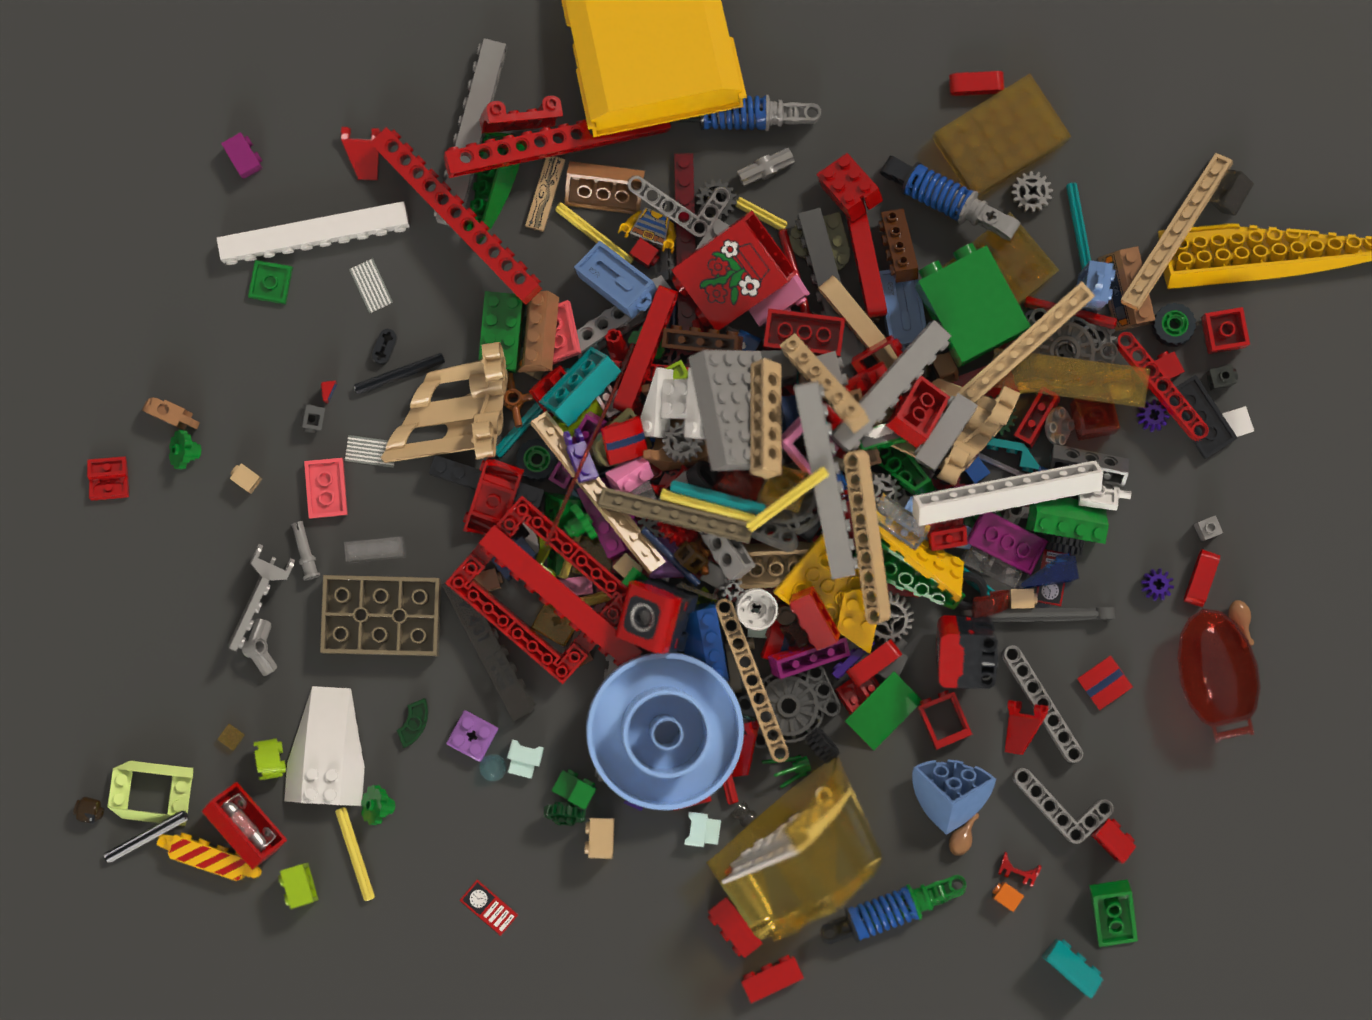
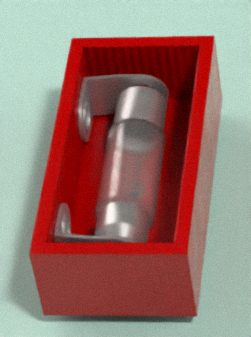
(244, 825)

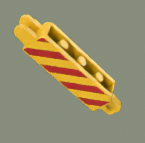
(207, 857)

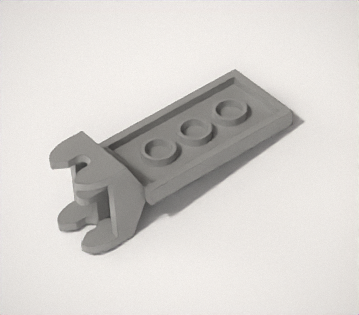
(267, 572)

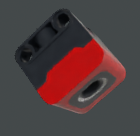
(656, 615)
(966, 652)

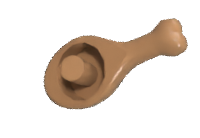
(1241, 615)
(962, 838)

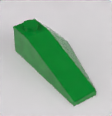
(551, 508)

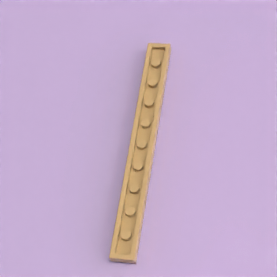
(1176, 232)
(1026, 343)
(620, 522)

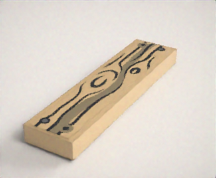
(545, 193)

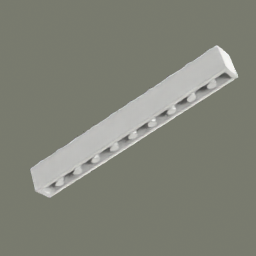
(313, 232)
(1007, 493)

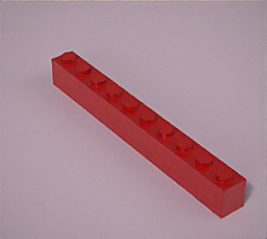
(558, 595)

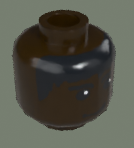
(88, 810)

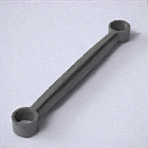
(1050, 614)

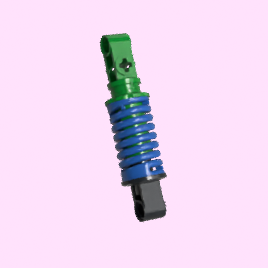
(893, 907)

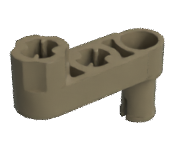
(734, 678)

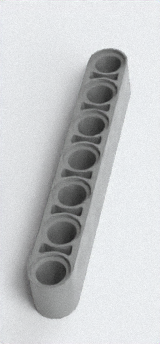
(1033, 698)

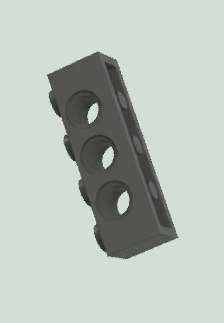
(1114, 468)

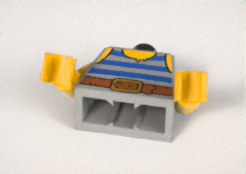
(652, 227)

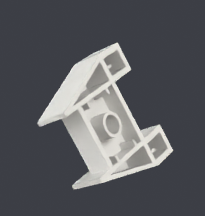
(671, 400)

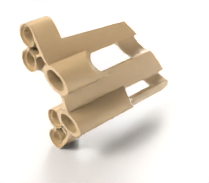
(471, 419)
(981, 428)

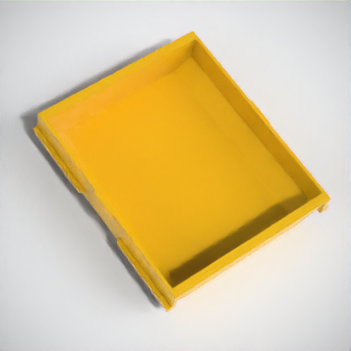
(652, 61)

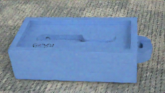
(1097, 278)
(616, 280)
(904, 309)

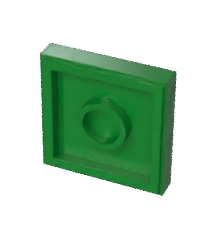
(270, 282)

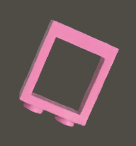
(787, 440)

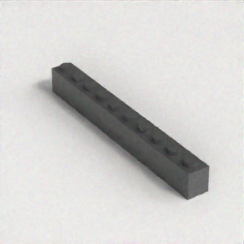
(823, 266)

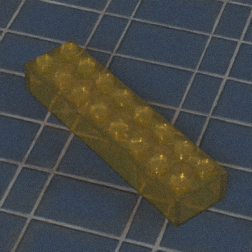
(1078, 379)

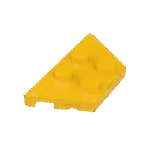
(852, 620)

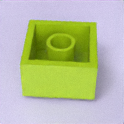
(298, 885)

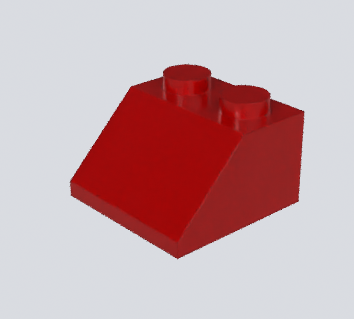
(1114, 841)

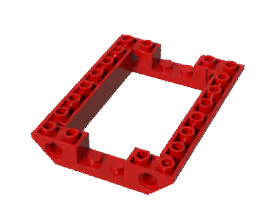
(557, 664)

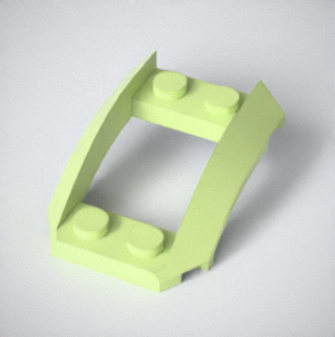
(121, 785)

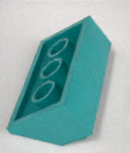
(580, 386)

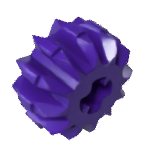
(1159, 419)
(1153, 577)

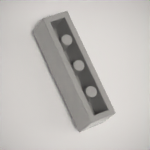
(946, 432)

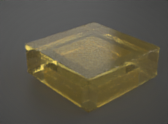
(231, 737)

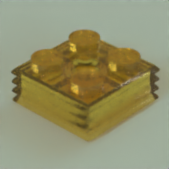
(788, 478)
(545, 625)

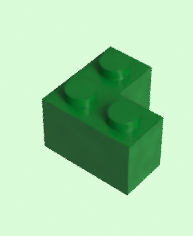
(574, 789)

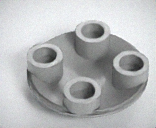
(1058, 425)

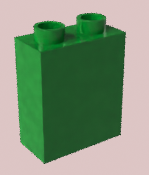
(971, 303)

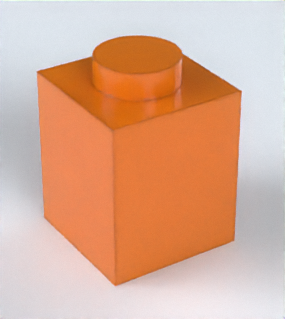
(1007, 896)

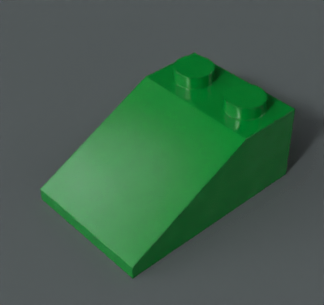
(1113, 912)

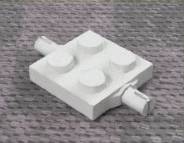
(1105, 498)

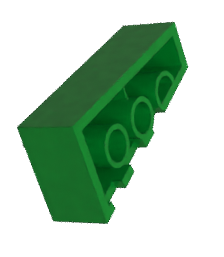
(905, 471)

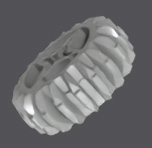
(895, 616)

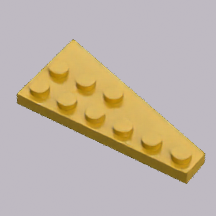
(938, 564)

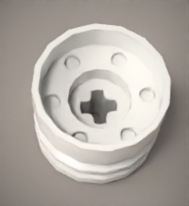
(767, 611)

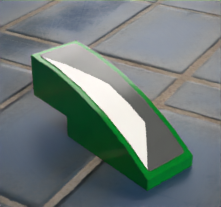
(880, 438)

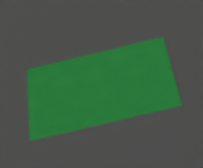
(883, 710)

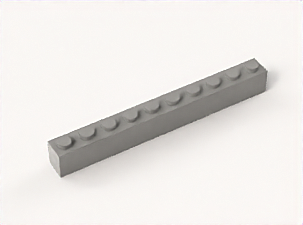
(481, 93)
(827, 491)

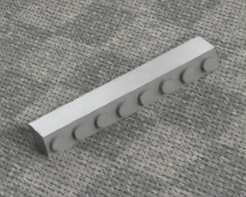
(894, 382)

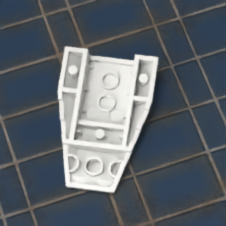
(326, 752)

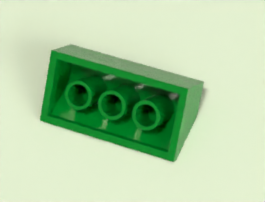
(1068, 519)

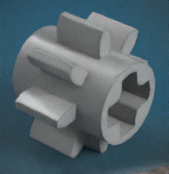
(735, 592)

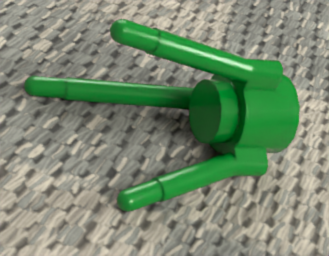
(800, 766)

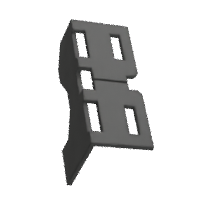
(672, 260)

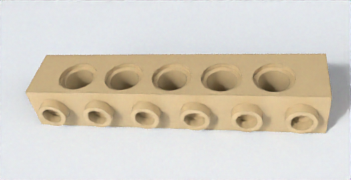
(835, 394)
(765, 419)

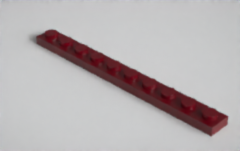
(684, 239)

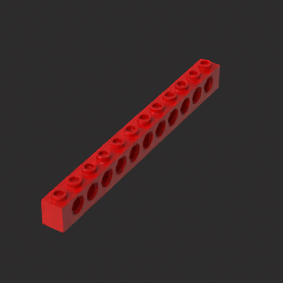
(384, 142)
(456, 167)

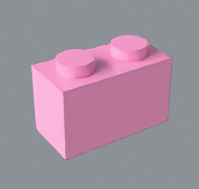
(629, 475)

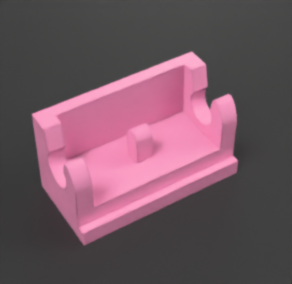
(579, 585)

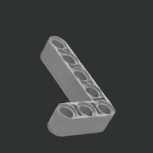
(678, 208)
(1058, 810)

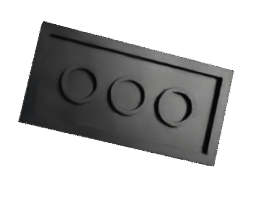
(1220, 432)

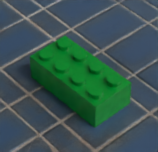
(502, 324)

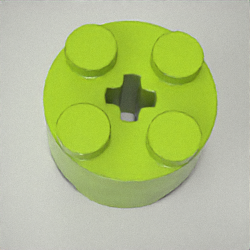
(268, 759)

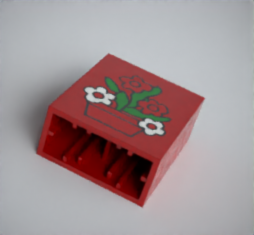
(733, 272)

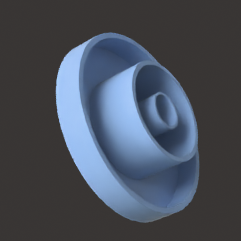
(664, 730)

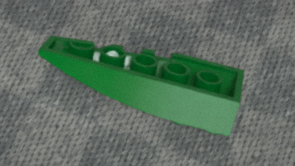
(492, 187)
(906, 577)

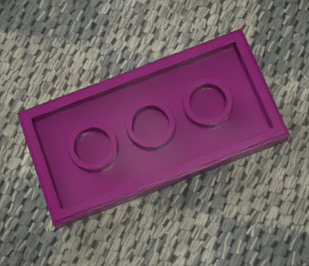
(1007, 542)

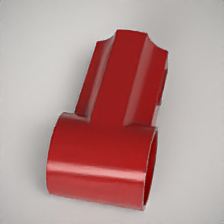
(616, 345)

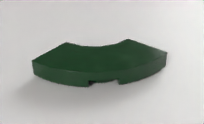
(415, 723)

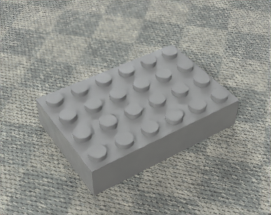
(724, 405)

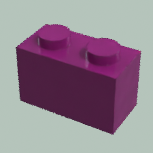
(242, 156)

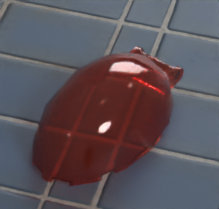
(1218, 672)

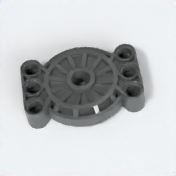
(1078, 338)
(788, 523)
(807, 702)

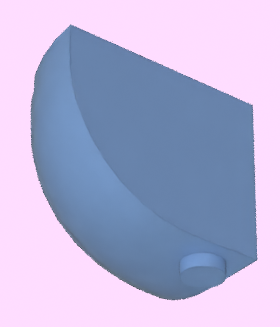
(951, 791)

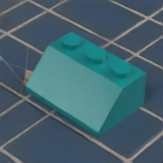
(1073, 967)

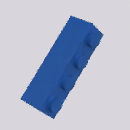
(705, 638)

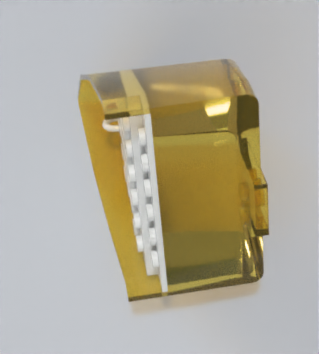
(800, 855)

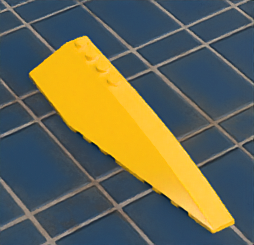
(1250, 253)

